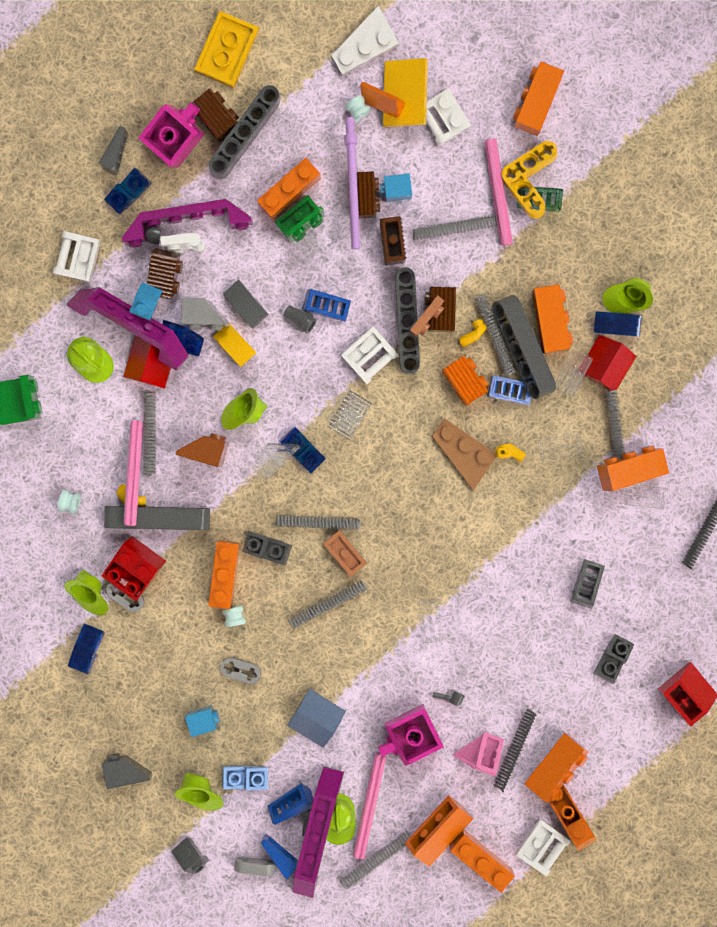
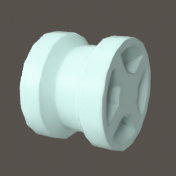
(357, 108)
(69, 502)
(234, 616)

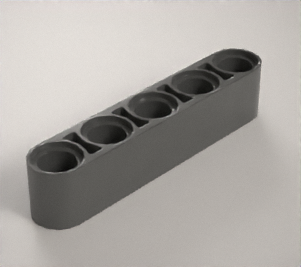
(248, 122)
(407, 310)
(524, 346)
(159, 518)

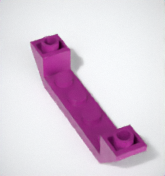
(136, 233)
(171, 350)
(317, 832)

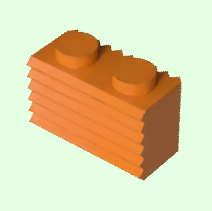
(465, 380)

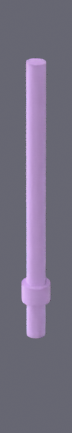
(350, 141)

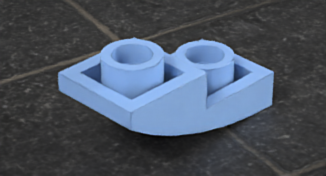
(245, 777)

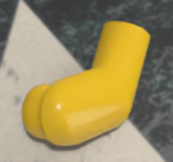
(474, 335)
(509, 450)
(121, 492)

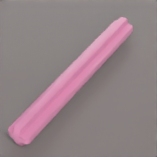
(498, 192)
(133, 473)
(369, 806)

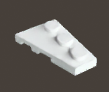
(365, 43)

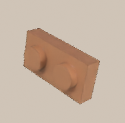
(433, 310)
(345, 553)

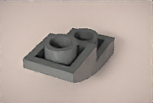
(245, 304)
(267, 548)
(613, 658)

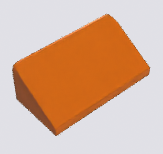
(381, 100)

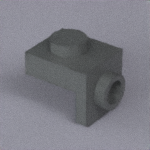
(189, 856)

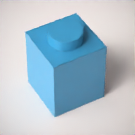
(396, 187)
(145, 301)
(202, 720)

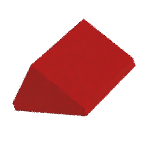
(609, 362)
(144, 364)

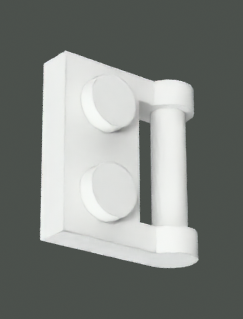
(450, 115)
(182, 242)
(83, 257)
(364, 350)
(537, 843)

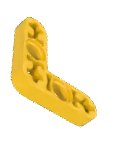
(521, 178)

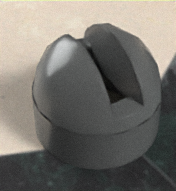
(153, 235)

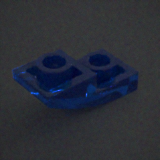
(127, 192)
(617, 323)
(189, 339)
(307, 454)
(85, 649)

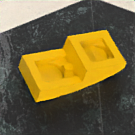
(235, 345)

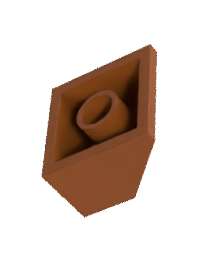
(206, 450)

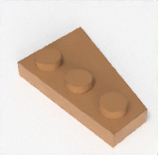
(465, 452)

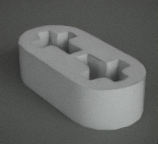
(123, 601)
(239, 675)
(255, 866)

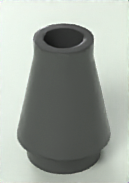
(300, 319)

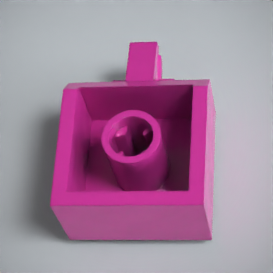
(184, 130)
(408, 747)

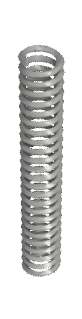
(449, 226)
(507, 367)
(615, 423)
(149, 433)
(338, 523)
(332, 603)
(378, 863)

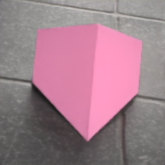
(482, 753)

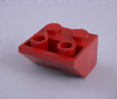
(133, 568)
(689, 694)

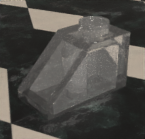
(271, 458)

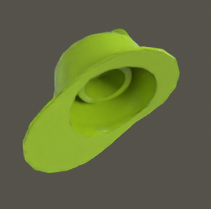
(628, 296)
(90, 359)
(245, 409)
(86, 591)
(197, 792)
(343, 821)

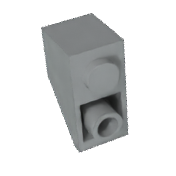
(201, 312)

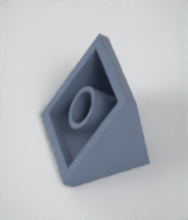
(316, 718)

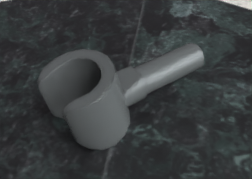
(456, 698)
(305, 815)

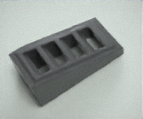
(113, 155)
(595, 586)

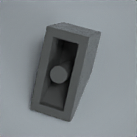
(123, 771)

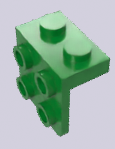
(300, 219)
(19, 400)

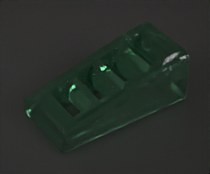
(558, 192)

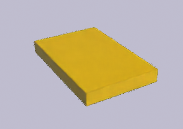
(226, 49)
(408, 82)

